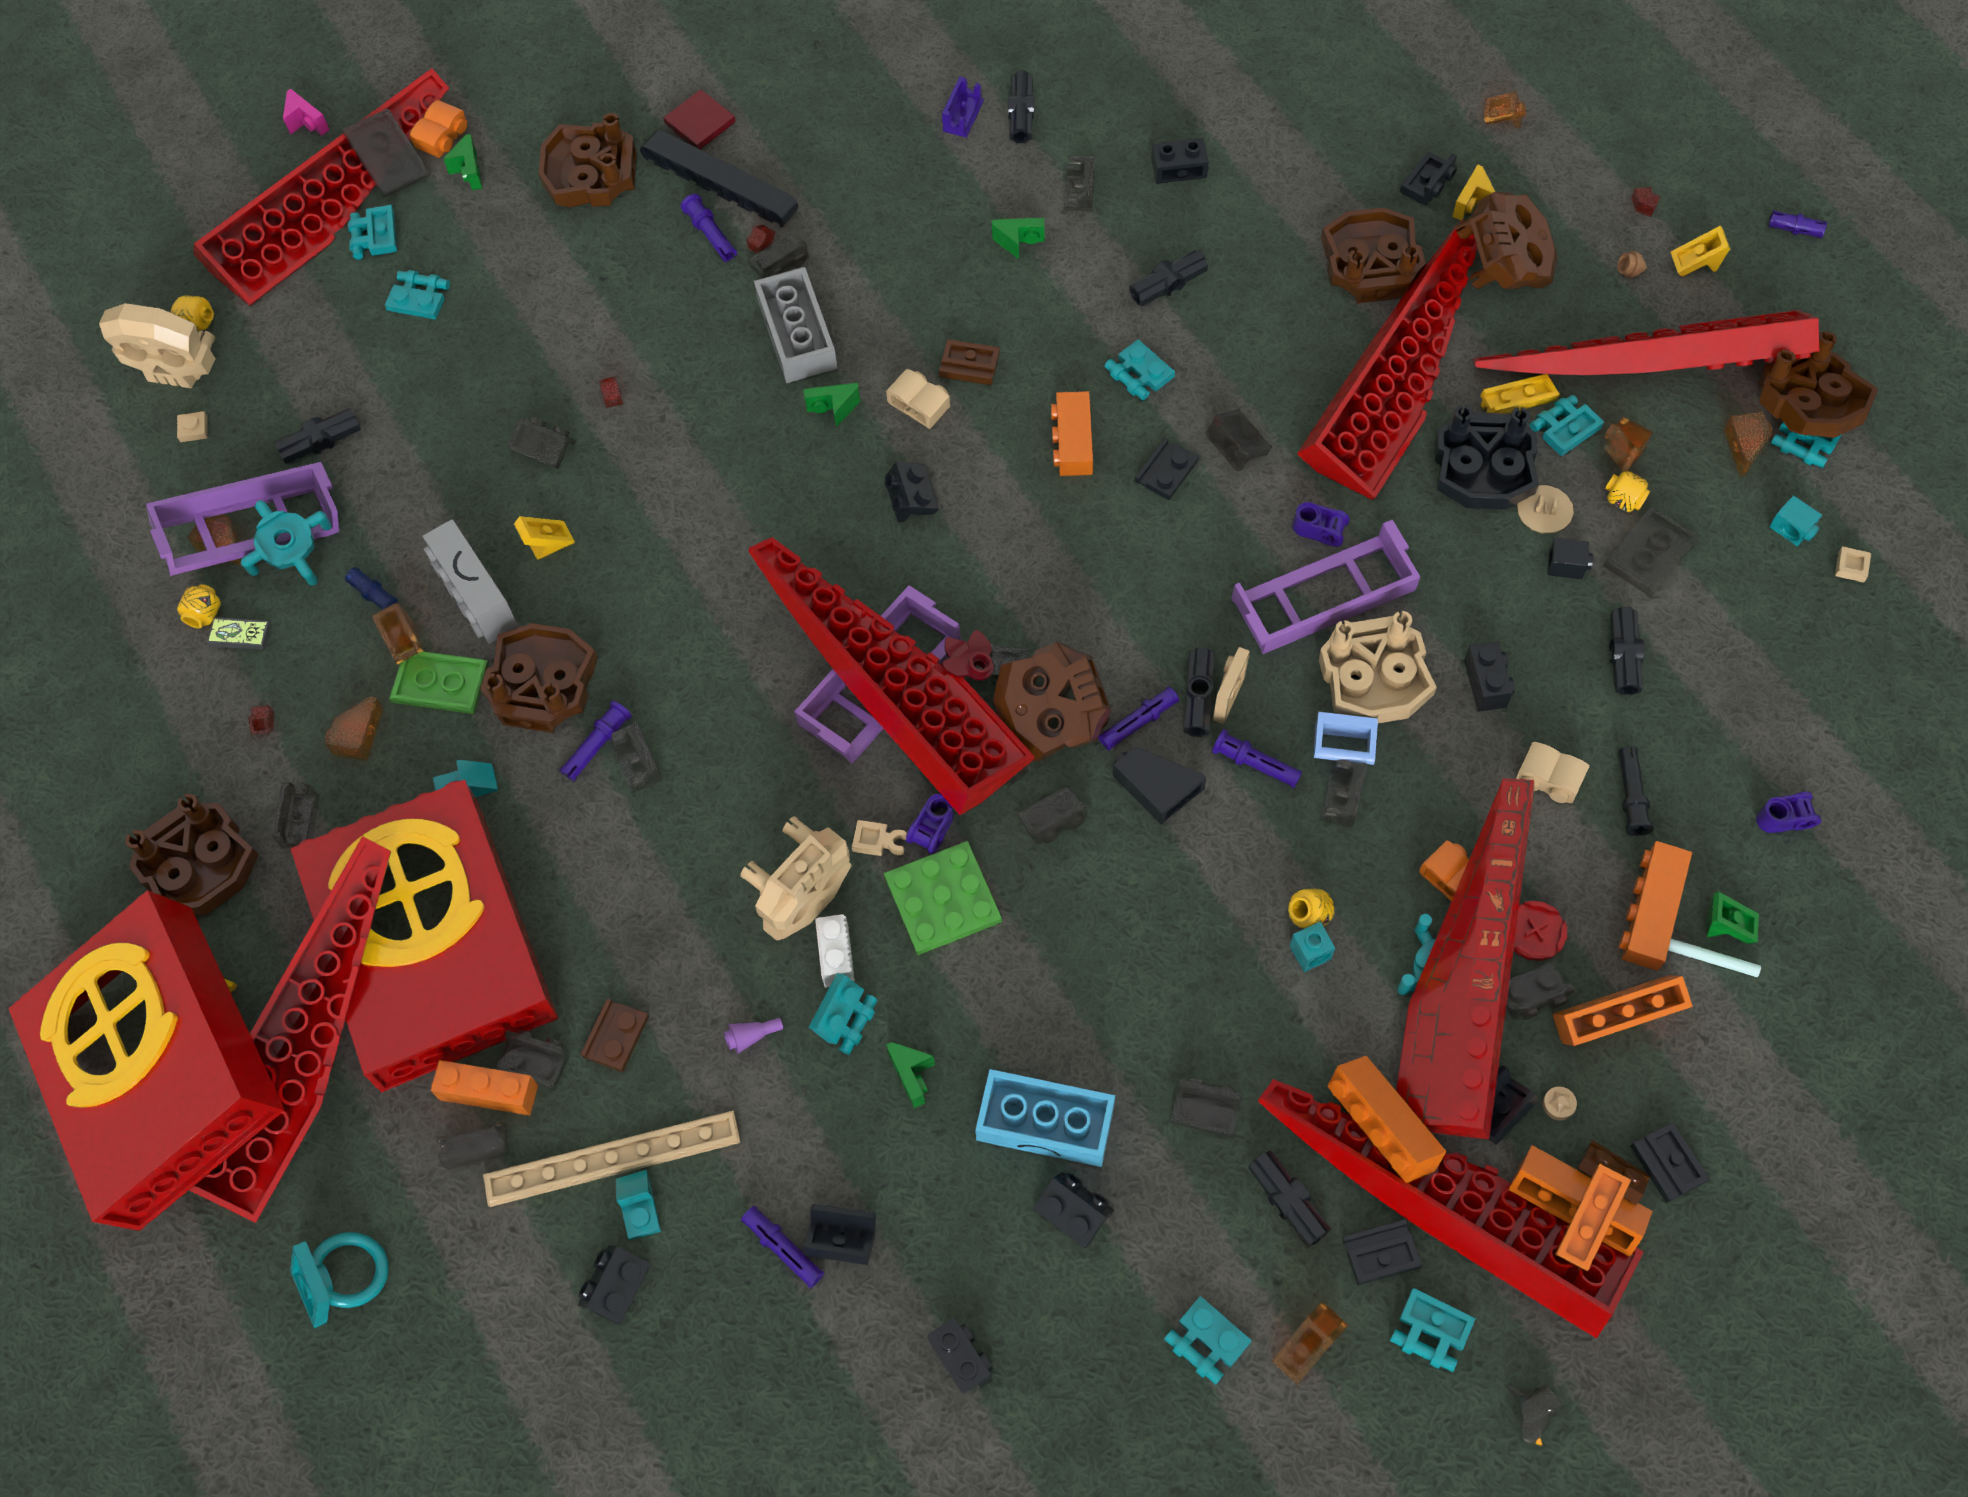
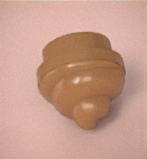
(1631, 264)

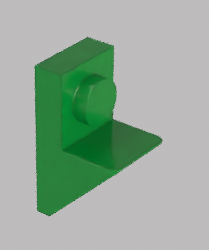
(464, 159)
(1012, 231)
(837, 397)
(1732, 918)
(907, 1063)

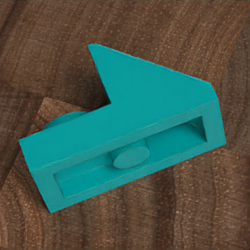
(478, 776)
(637, 1205)

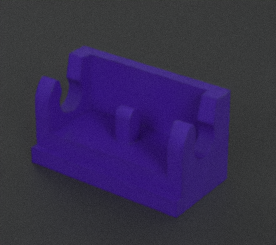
(962, 108)

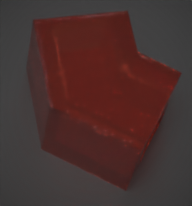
(1645, 201)
(760, 238)
(610, 392)
(261, 720)

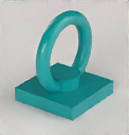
(315, 1282)

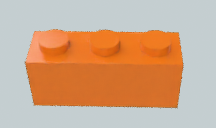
(1072, 433)
(484, 1087)

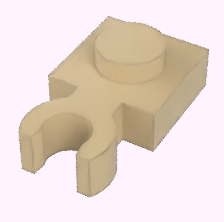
(873, 838)

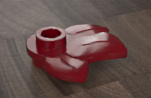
(966, 655)

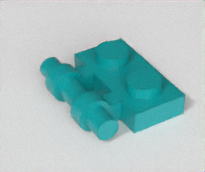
(380, 229)
(415, 301)
(1143, 363)
(1570, 431)
(1811, 455)
(836, 1009)
(1436, 1320)
(1215, 1333)

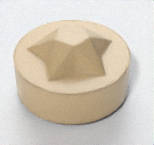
(1559, 1103)

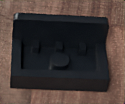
(1429, 178)
(910, 490)
(1510, 1104)
(1073, 1208)
(840, 1234)
(613, 1283)
(959, 1357)

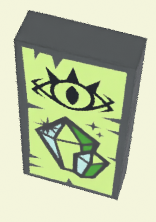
(239, 633)

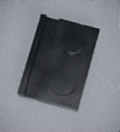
(1166, 469)
(1669, 1162)
(1381, 1252)

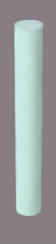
(1714, 958)

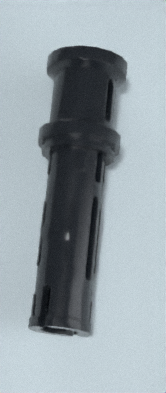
(1635, 804)

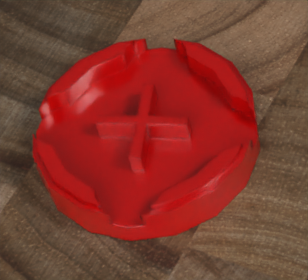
(1539, 931)

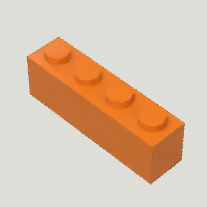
(1655, 906)
(1622, 1010)
(1386, 1119)
(1560, 1189)

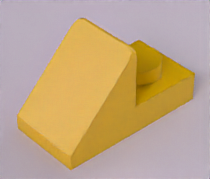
(1475, 190)
(1704, 250)
(543, 535)

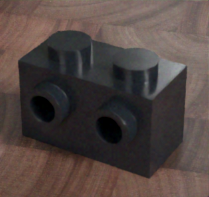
(1179, 160)
(1488, 676)

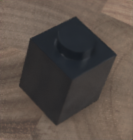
(1569, 558)

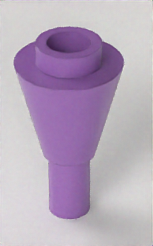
(746, 1034)

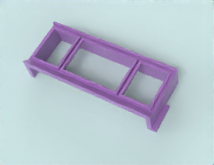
(231, 498)
(1394, 547)
(829, 689)

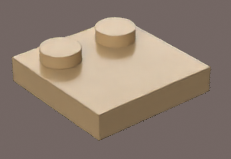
(1234, 676)

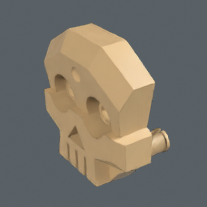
(158, 344)
(1380, 690)
(802, 883)

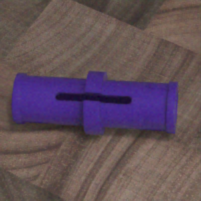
(1797, 224)

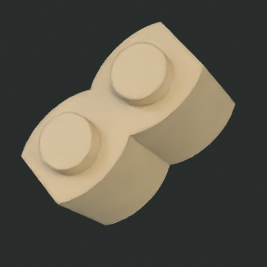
(918, 398)
(1553, 772)

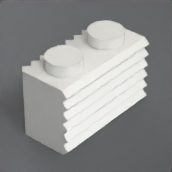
(834, 947)

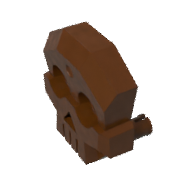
(606, 165)
(1511, 241)
(1375, 269)
(1816, 392)
(543, 655)
(1031, 708)
(183, 845)

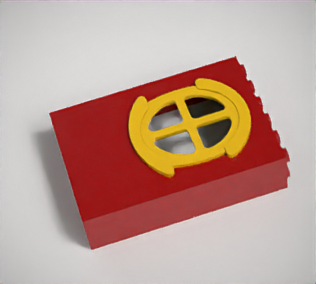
(444, 986)
(183, 1094)

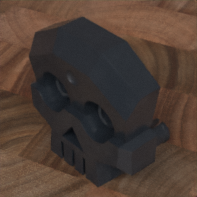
(1487, 444)

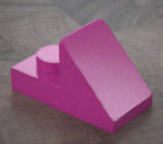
(299, 113)

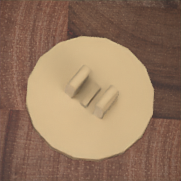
(1546, 510)

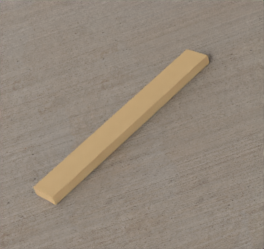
(611, 1158)

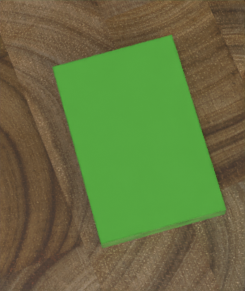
(439, 682)

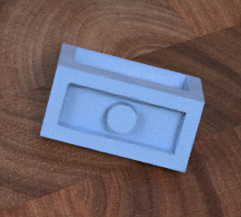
(1348, 727)

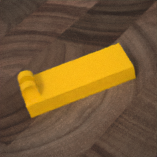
(1521, 393)

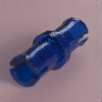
(370, 589)

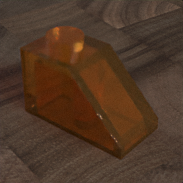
(1747, 438)
(1626, 442)
(221, 532)
(398, 632)
(355, 730)
(1309, 1342)

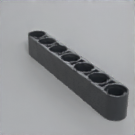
(719, 177)

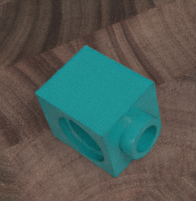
(1796, 521)
(1312, 947)

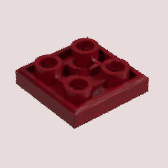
(699, 119)

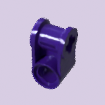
(1321, 523)
(1792, 813)
(929, 829)

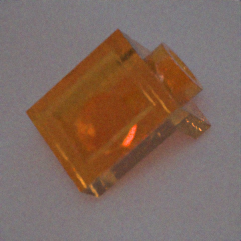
(1504, 108)

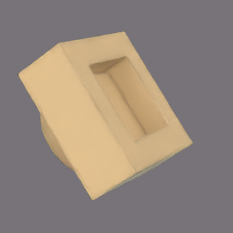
(192, 426)
(1853, 564)

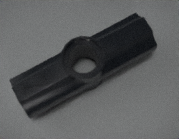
(1021, 107)
(1168, 277)
(317, 435)
(1626, 651)
(1199, 678)
(1290, 1198)

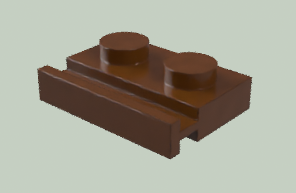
(969, 362)
(614, 1035)
(1597, 1154)

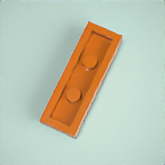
(1593, 1217)

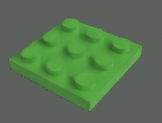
(942, 898)

